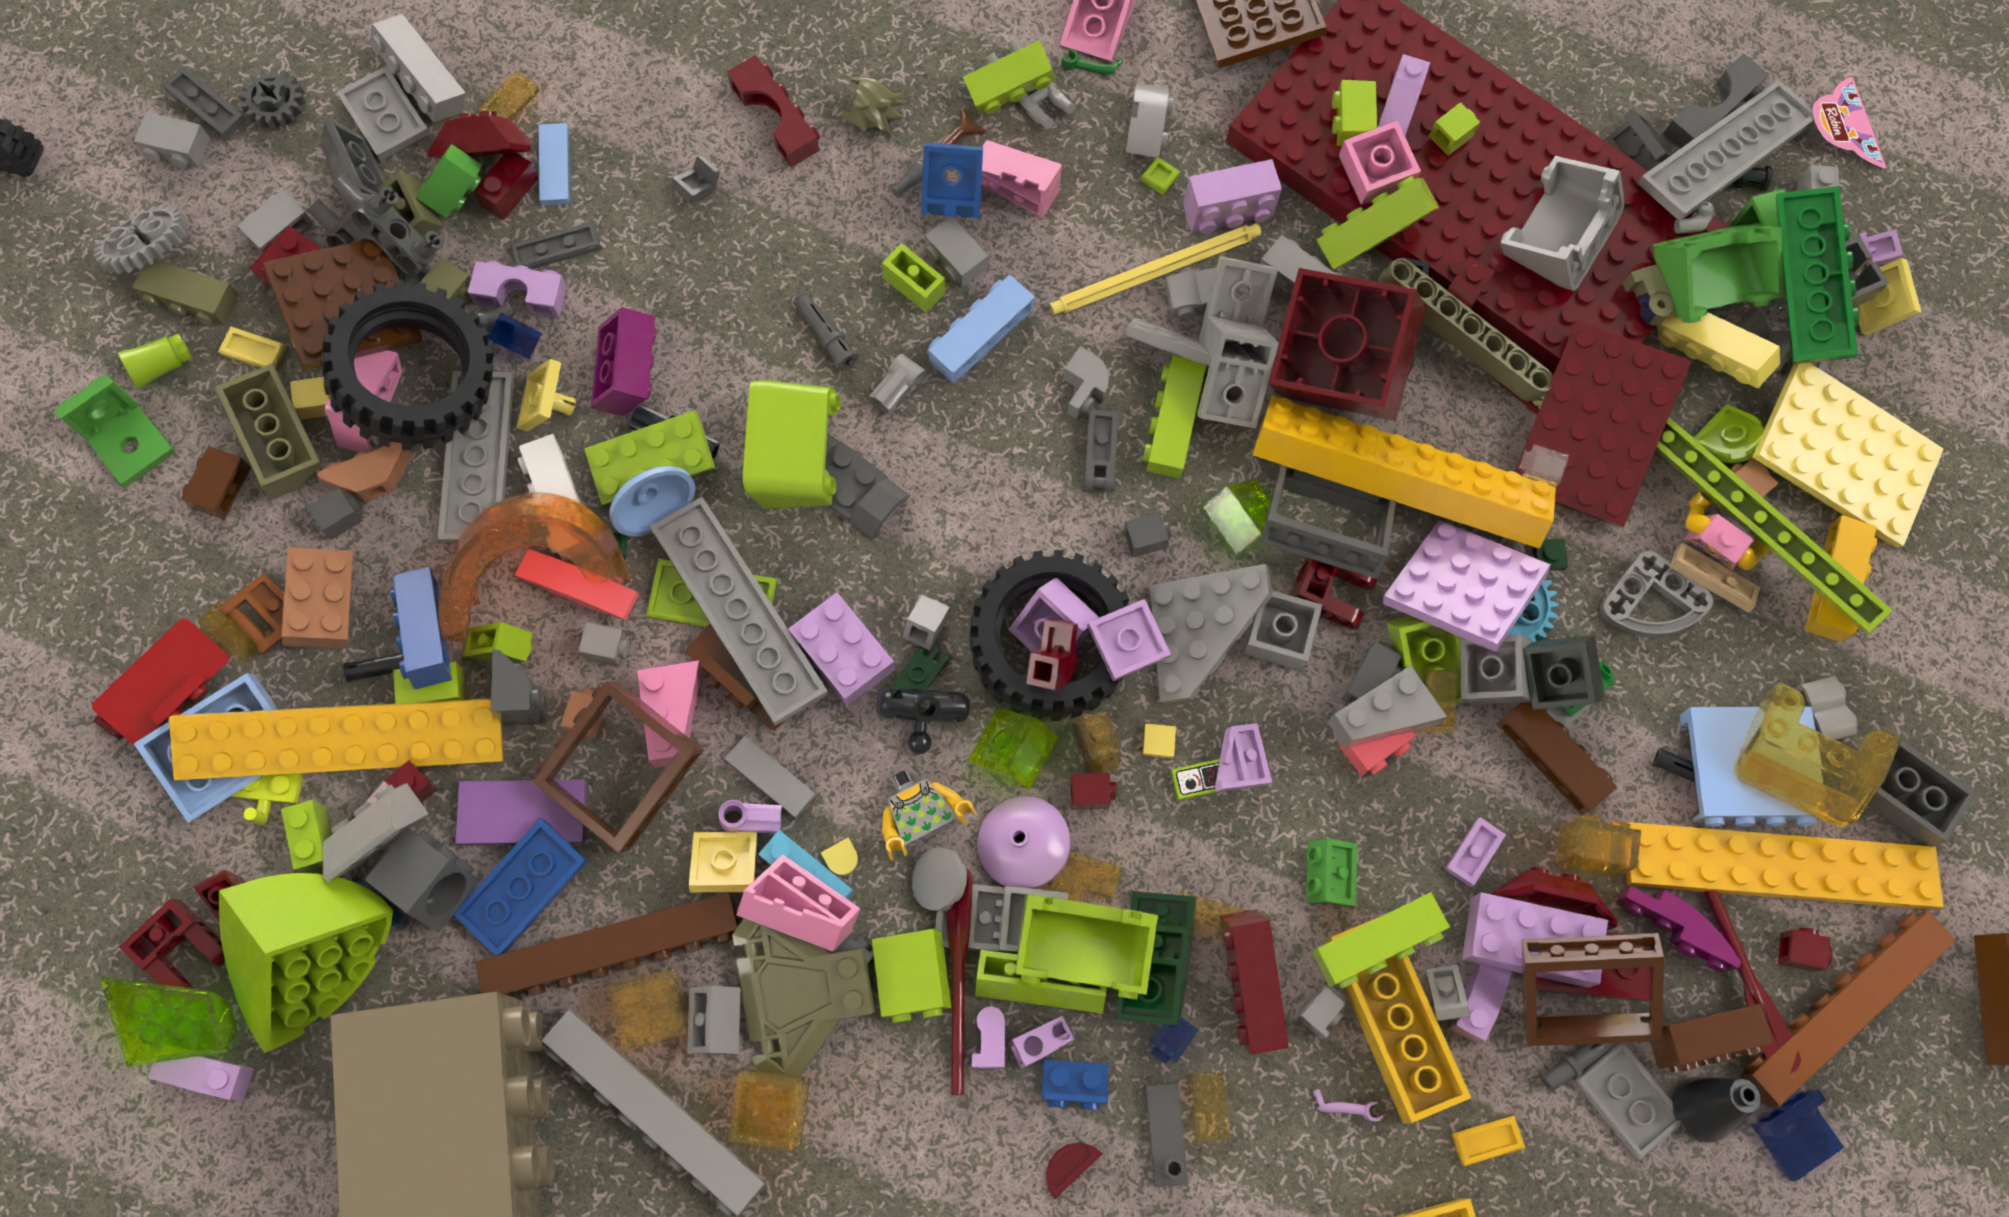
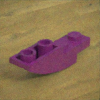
(1691, 929)

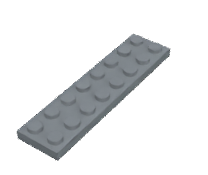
(1727, 150)
(739, 611)

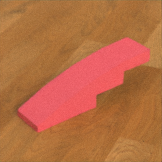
(569, 582)

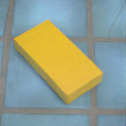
(1488, 1140)

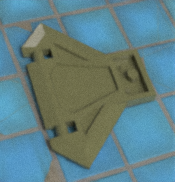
(796, 994)

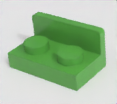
(1331, 872)

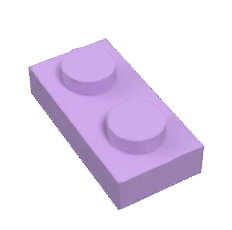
(1475, 852)

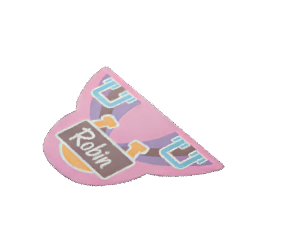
(1845, 122)

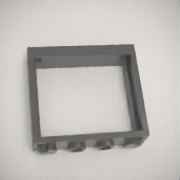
(1322, 543)

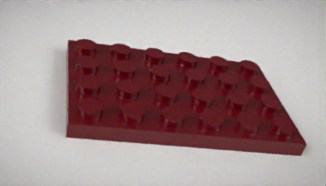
(1608, 417)

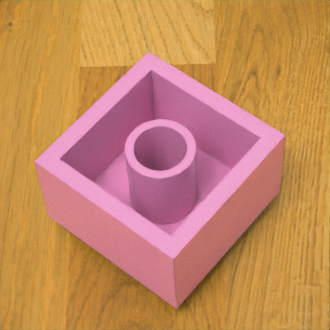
(1378, 161)

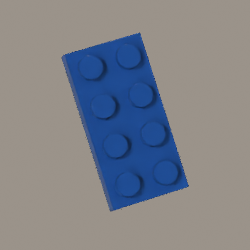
(520, 887)

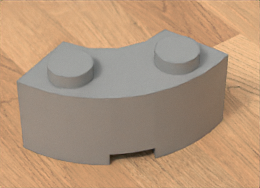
(1148, 120)

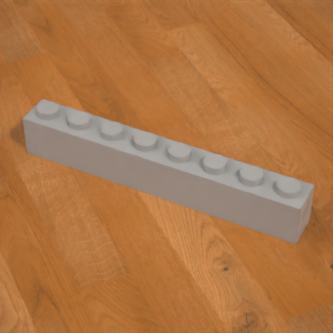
(654, 1112)

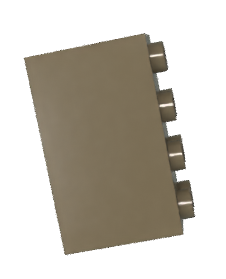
(440, 1109)

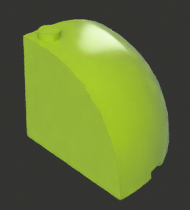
(298, 948)

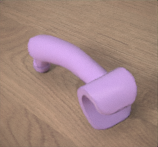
(1345, 1107)

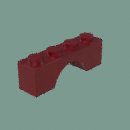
(755, 86)

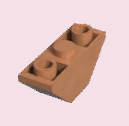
(368, 473)

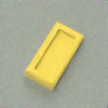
(251, 348)

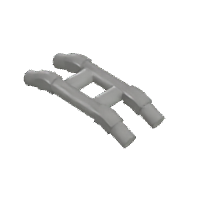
(1030, 102)

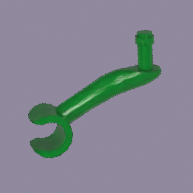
(1086, 65)

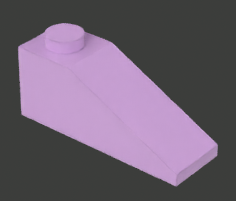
(1404, 92)
(1484, 997)
(205, 1076)

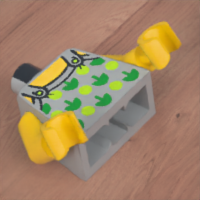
(919, 812)

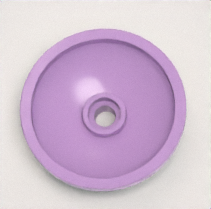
(1038, 856)

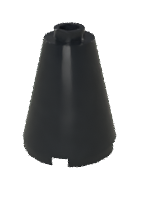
(1714, 1106)

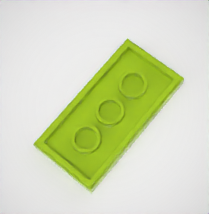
(674, 603)

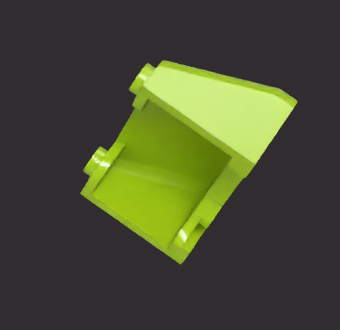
(788, 444)
(1086, 944)

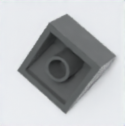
(513, 694)

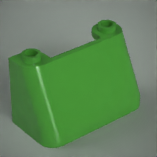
(1722, 269)

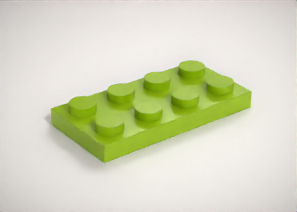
(672, 443)

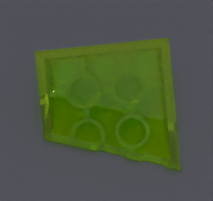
(167, 1021)

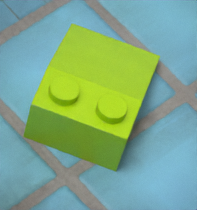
(1425, 647)

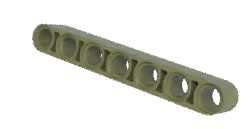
(1479, 333)

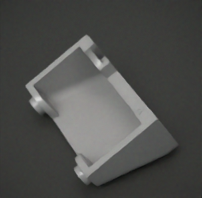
(1569, 222)

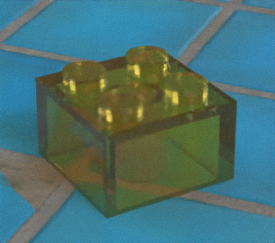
(1598, 846)
(649, 1011)
(769, 1109)

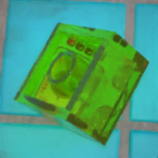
(1240, 515)
(1013, 748)

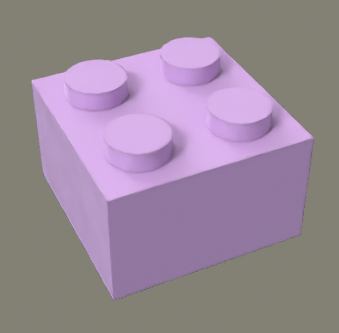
(1053, 602)

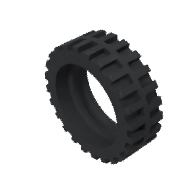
(416, 309)
(987, 621)

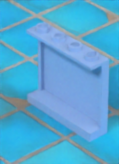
(1715, 744)

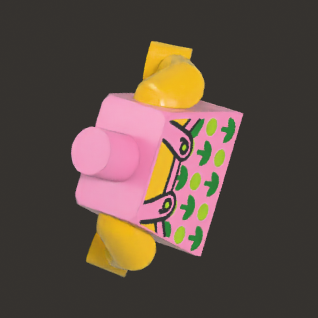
(1720, 538)

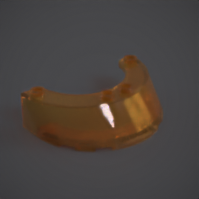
(523, 522)

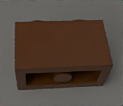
(215, 482)

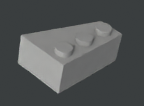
(1388, 710)

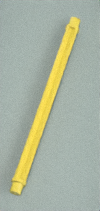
(1155, 269)

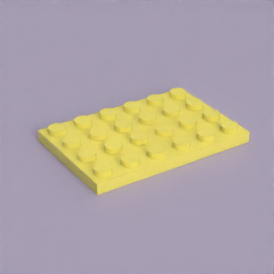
(1848, 452)

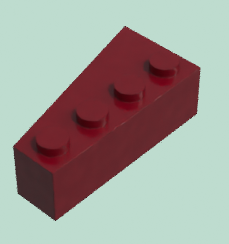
(1254, 981)

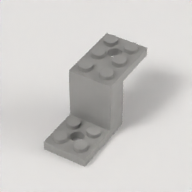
(1237, 342)

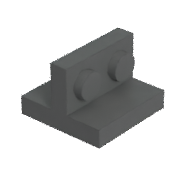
(1639, 141)

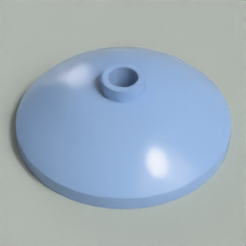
(650, 498)

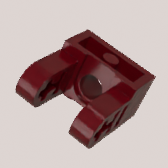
(1314, 585)
(162, 934)

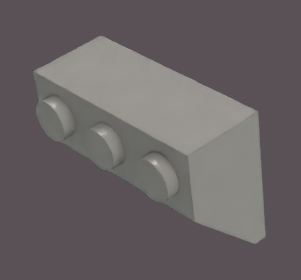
(370, 830)

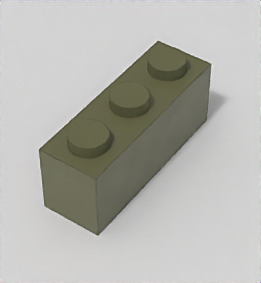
(185, 292)

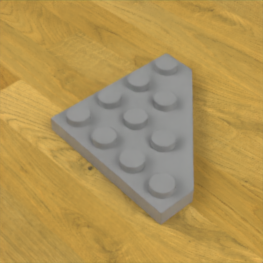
(1201, 622)

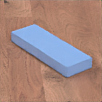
(554, 164)

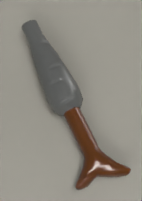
(915, 172)

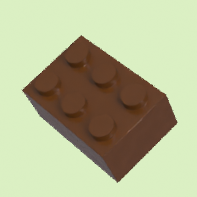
(1712, 1039)

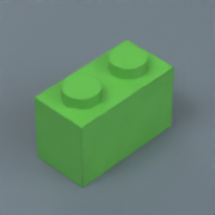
(449, 182)

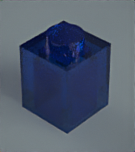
(515, 336)
(1171, 1041)

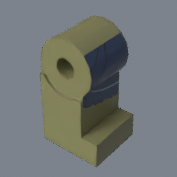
(1651, 294)

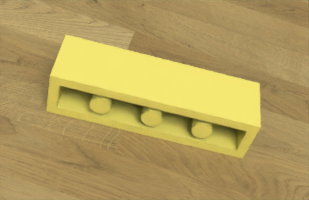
(1722, 347)

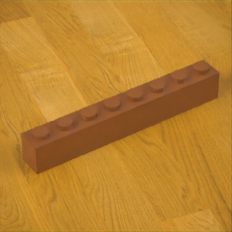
(1849, 1006)

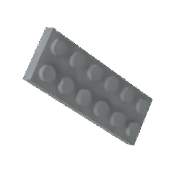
(477, 461)

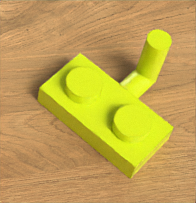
(269, 789)

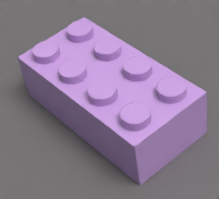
(1501, 923)

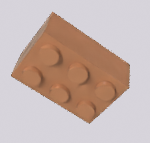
(317, 598)

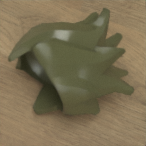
(873, 105)

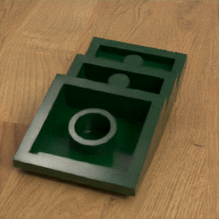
(1169, 959)

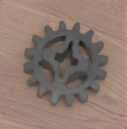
(283, 102)

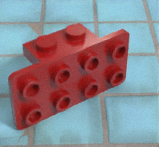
(161, 682)

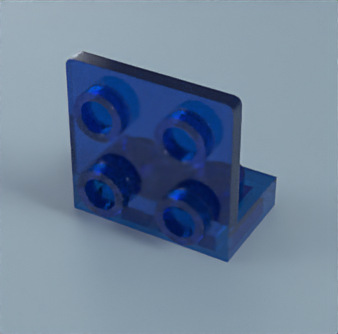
(1798, 1134)

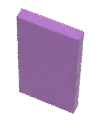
(508, 809)

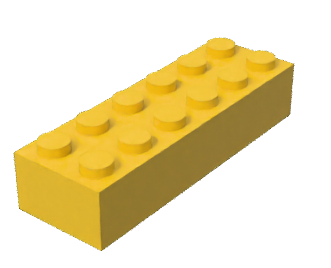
(1406, 1039)

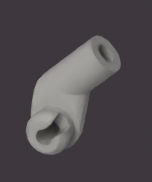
(1697, 222)

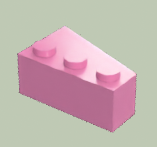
(1020, 177)
(380, 376)
(673, 695)
(798, 905)

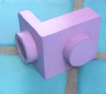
(1883, 247)

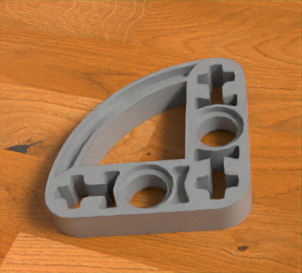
(1644, 580)

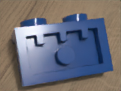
(1074, 1083)

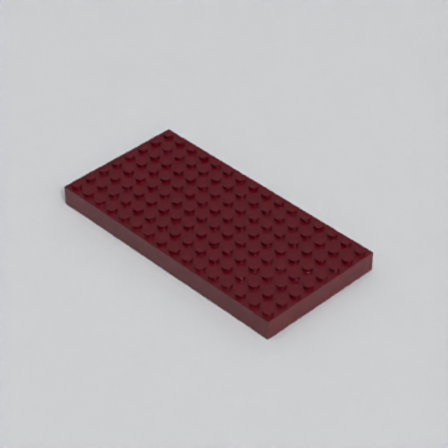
(1479, 187)

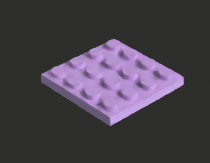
(1467, 585)

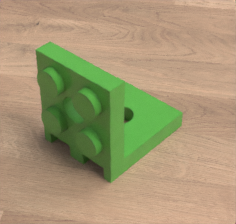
(110, 420)

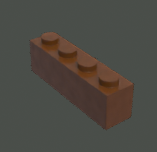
(1558, 756)
(1993, 984)

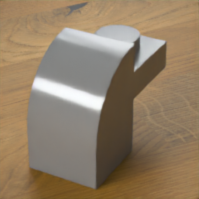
(1090, 377)

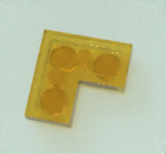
(1088, 875)

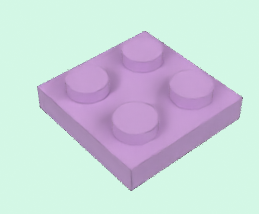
(1128, 640)

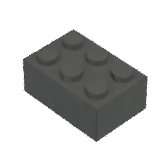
(1921, 797)

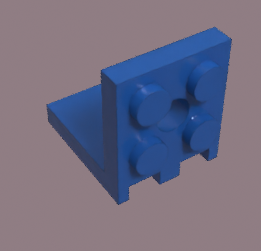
(949, 197)

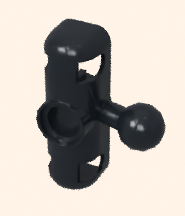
(940, 709)

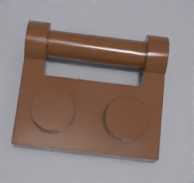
(268, 604)

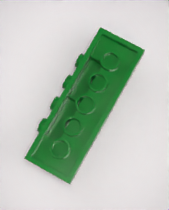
(1817, 275)

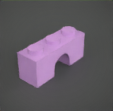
(494, 282)

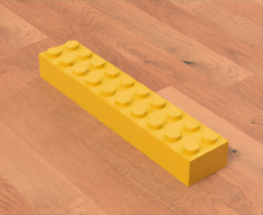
(1406, 471)

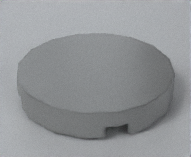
(939, 879)

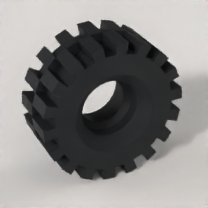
(18, 149)

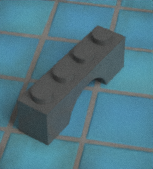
(1737, 84)

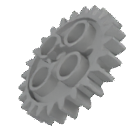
(124, 249)

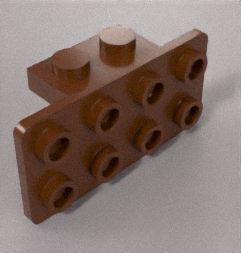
(724, 672)

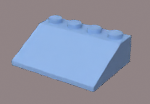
(198, 796)

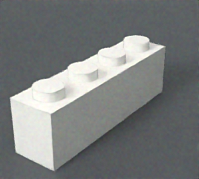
(547, 470)

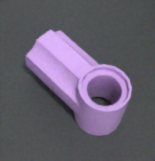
(755, 817)

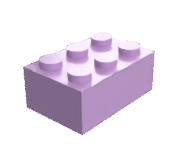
(1232, 196)
(842, 649)

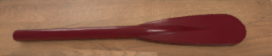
(958, 937)
(1753, 990)

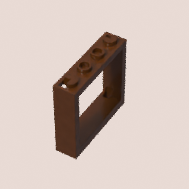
(658, 794)
(1592, 954)

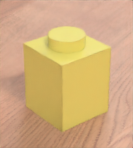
(309, 397)

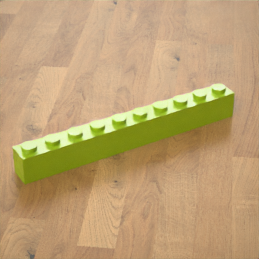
(1772, 529)

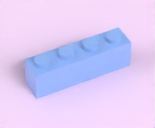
(981, 328)

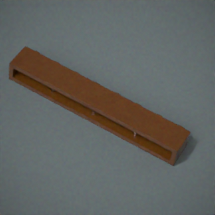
(610, 947)

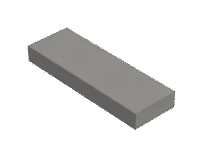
(770, 777)

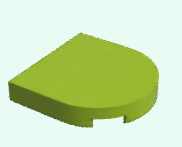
(1731, 435)

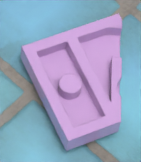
(1242, 760)

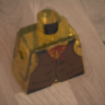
(1098, 742)

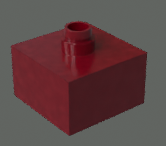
(1347, 343)

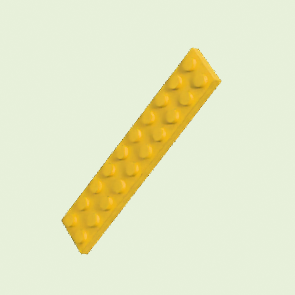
(334, 738)
(1787, 866)

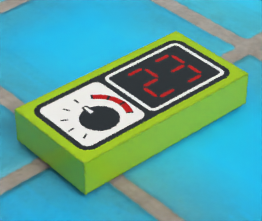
(1195, 779)

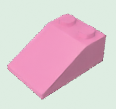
(1097, 26)

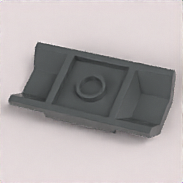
(862, 491)

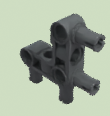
(376, 219)

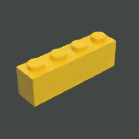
(1849, 544)

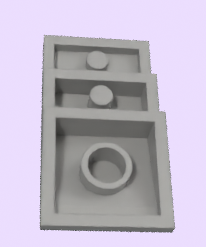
(995, 917)

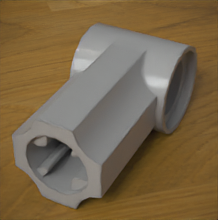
(900, 379)

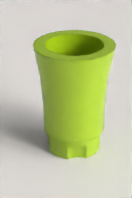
(154, 359)

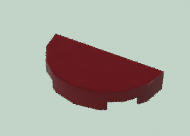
(1068, 1165)

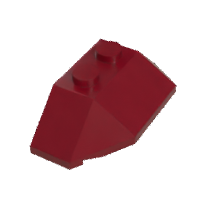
(480, 136)
(1557, 892)

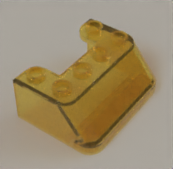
(1809, 766)

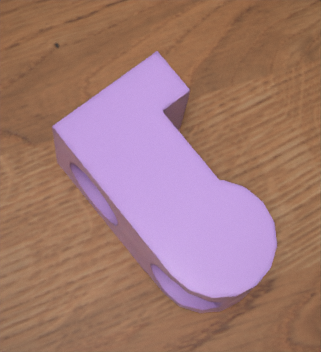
(992, 1029)
(1040, 1042)

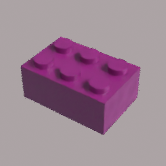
(623, 362)

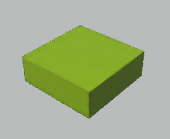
(1160, 176)

